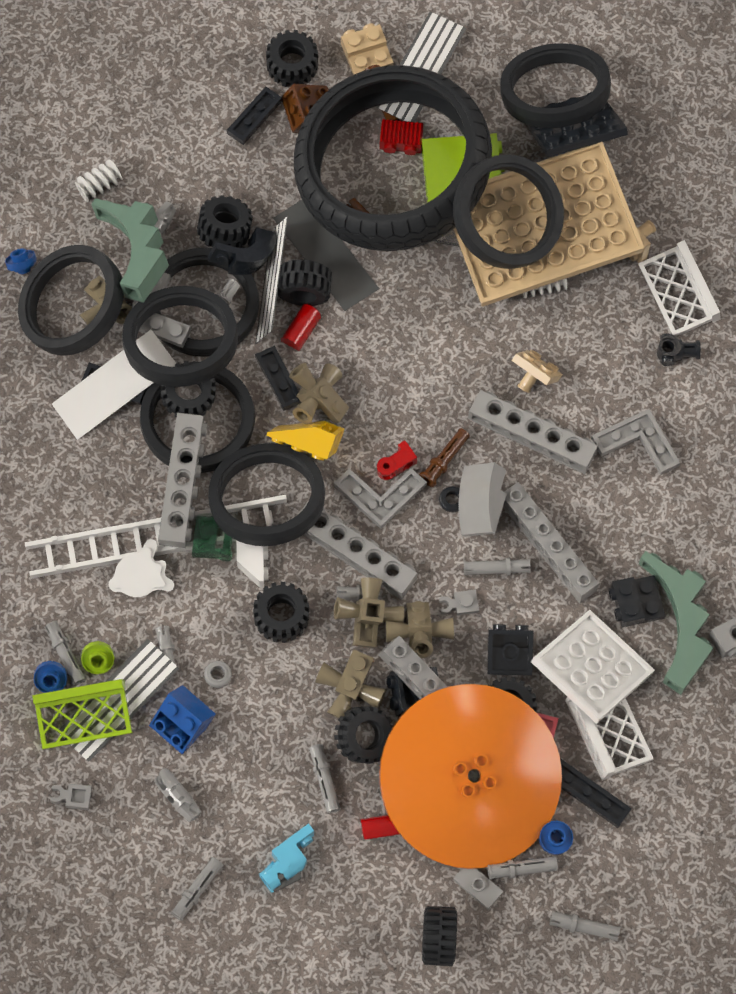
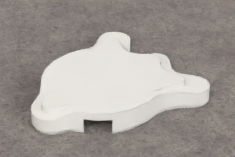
(140, 573)

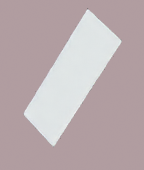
(108, 388)

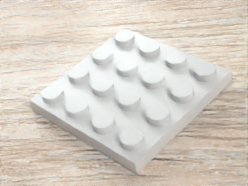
(592, 666)

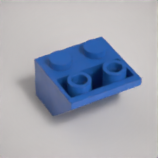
(181, 718)

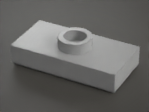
(478, 886)

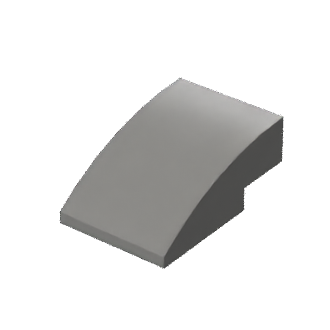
(481, 498)

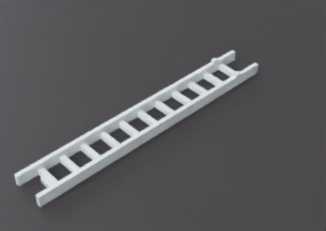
(135, 527)

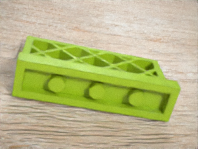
(77, 694)

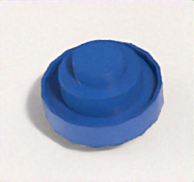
(21, 261)
(50, 676)
(556, 837)

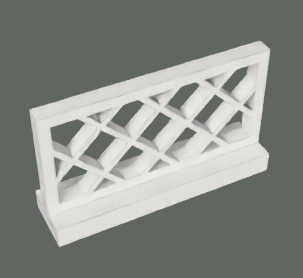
(697, 284)
(599, 750)

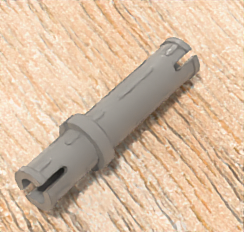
(497, 567)
(61, 645)
(324, 777)
(517, 868)
(191, 896)
(583, 925)

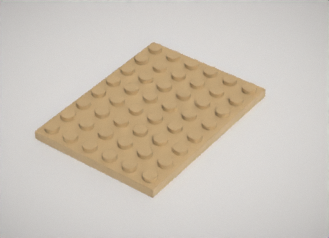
(514, 218)

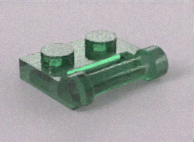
(206, 540)

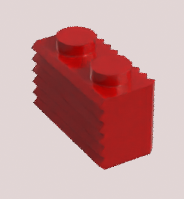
(401, 137)

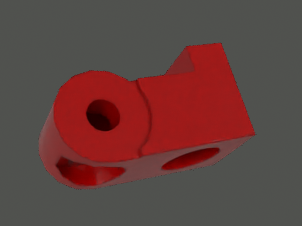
(397, 463)

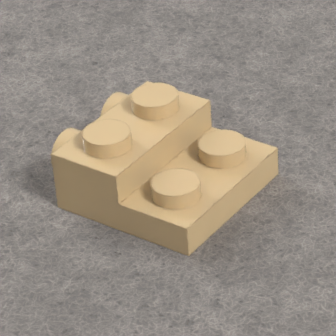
(366, 48)

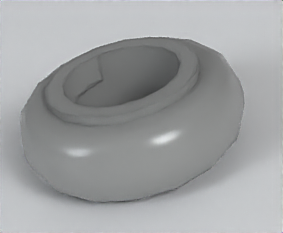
(221, 682)

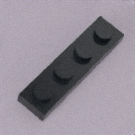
(593, 795)

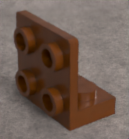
(299, 101)

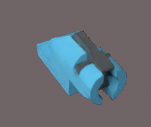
(288, 862)

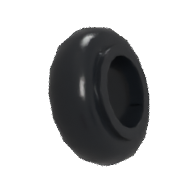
(442, 499)

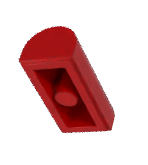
(301, 327)
(377, 827)

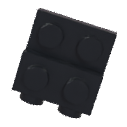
(636, 600)
(510, 650)
(402, 695)

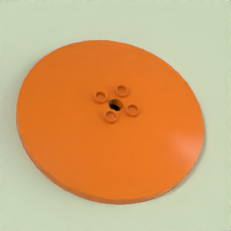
(429, 786)

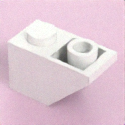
(251, 562)

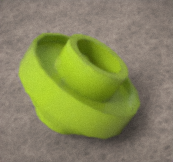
(97, 657)

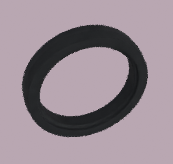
(559, 116)
(548, 191)
(40, 277)
(207, 347)
(189, 374)
(212, 461)
(274, 534)

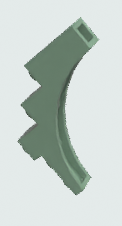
(146, 260)
(690, 618)

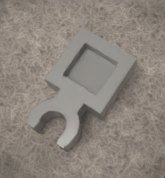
(463, 602)
(76, 796)

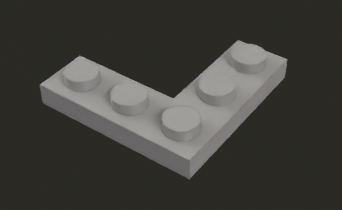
(164, 327)
(642, 427)
(376, 508)

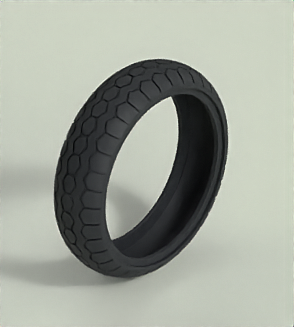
(366, 91)

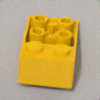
(316, 438)

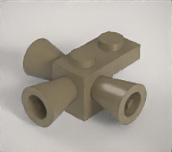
(96, 291)
(318, 393)
(367, 613)
(420, 629)
(351, 684)

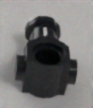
(679, 349)

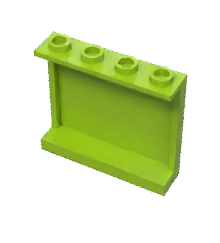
(443, 159)

